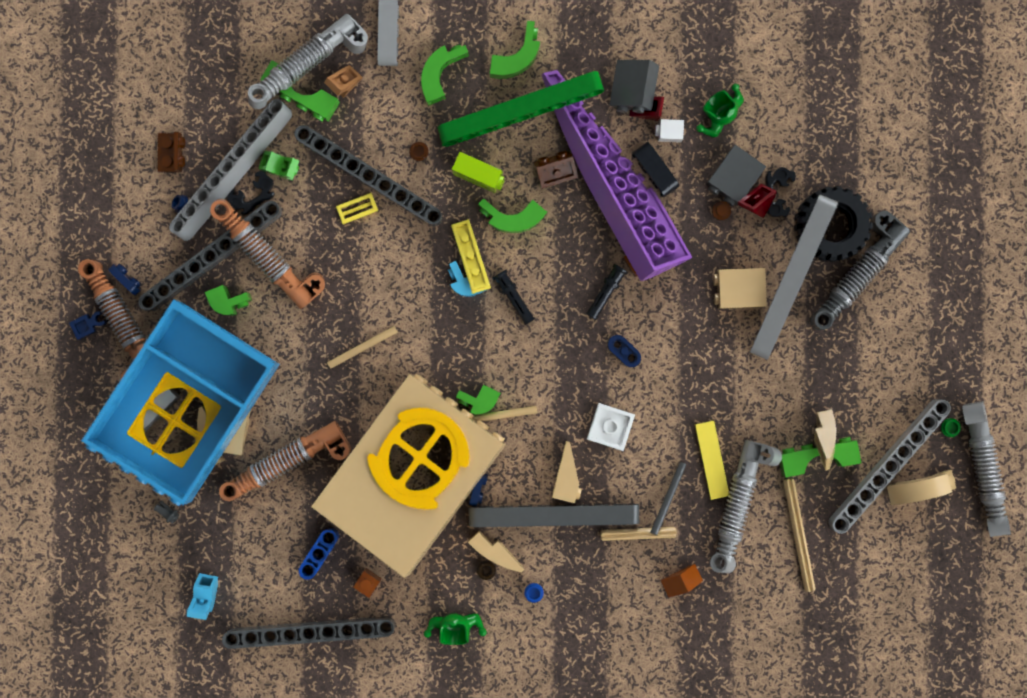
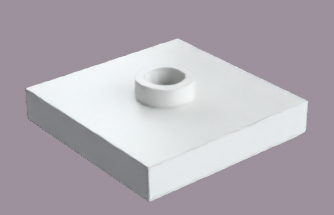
(610, 426)

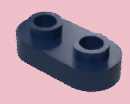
(130, 284)
(625, 349)
(477, 496)

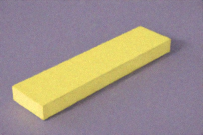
(470, 256)
(712, 460)

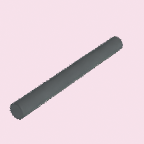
(668, 498)

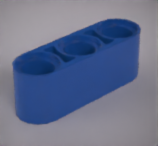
(312, 560)

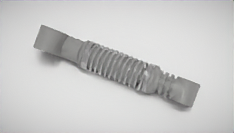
(320, 47)
(986, 467)
(739, 500)

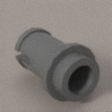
(167, 512)

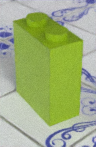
(478, 173)

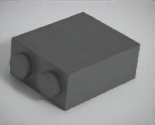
(634, 85)
(735, 175)

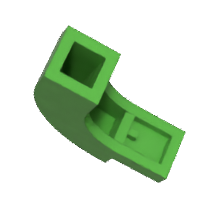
(510, 66)
(433, 68)
(513, 223)

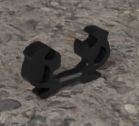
(780, 175)
(264, 183)

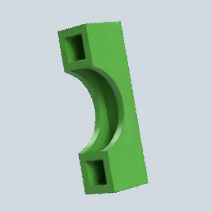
(320, 103)
(795, 462)

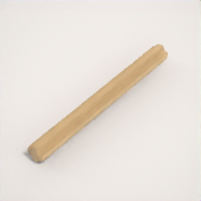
(799, 535)

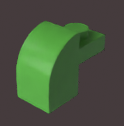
(279, 165)
(222, 302)
(483, 403)

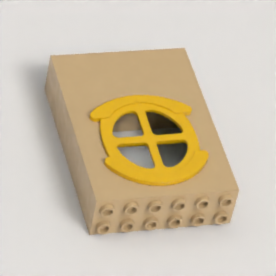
(382, 511)

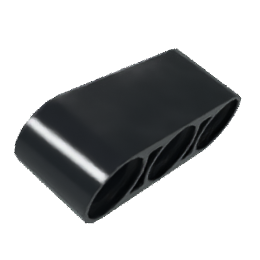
(656, 169)

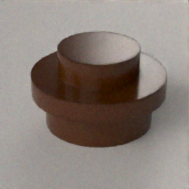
(418, 151)
(721, 210)

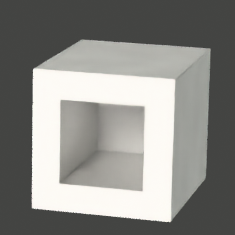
(670, 130)

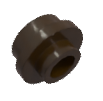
(486, 576)

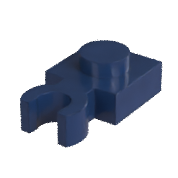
(85, 325)

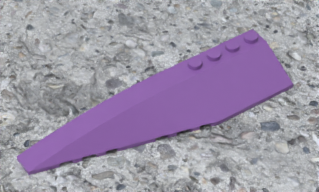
(628, 206)

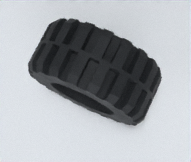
(858, 223)

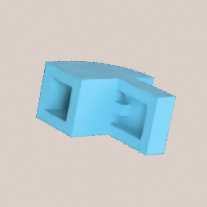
(462, 285)
(203, 596)

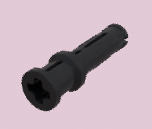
(611, 284)
(509, 290)

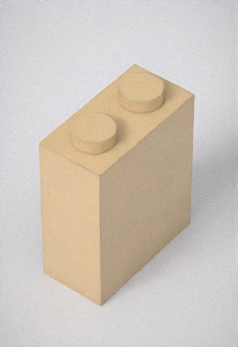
(740, 288)

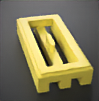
(360, 215)

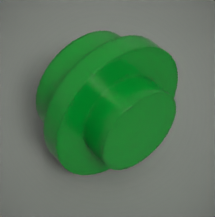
(950, 427)

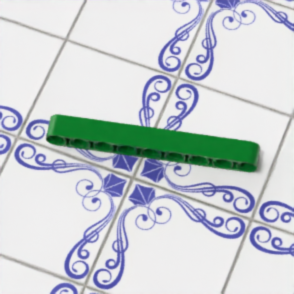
(520, 109)

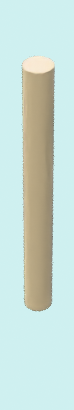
(362, 347)
(505, 414)

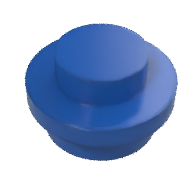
(534, 592)

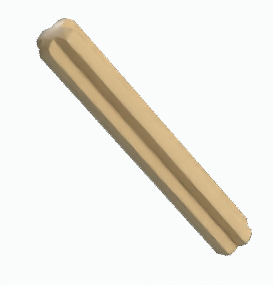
(637, 533)

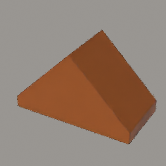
(682, 581)

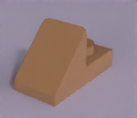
(343, 81)

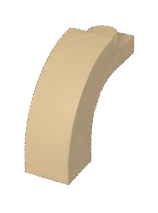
(921, 489)

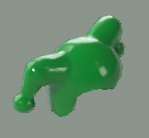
(721, 110)
(455, 628)

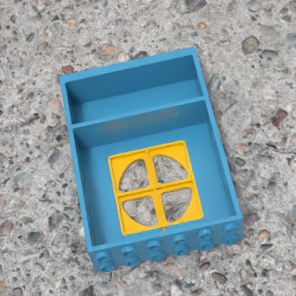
(210, 365)

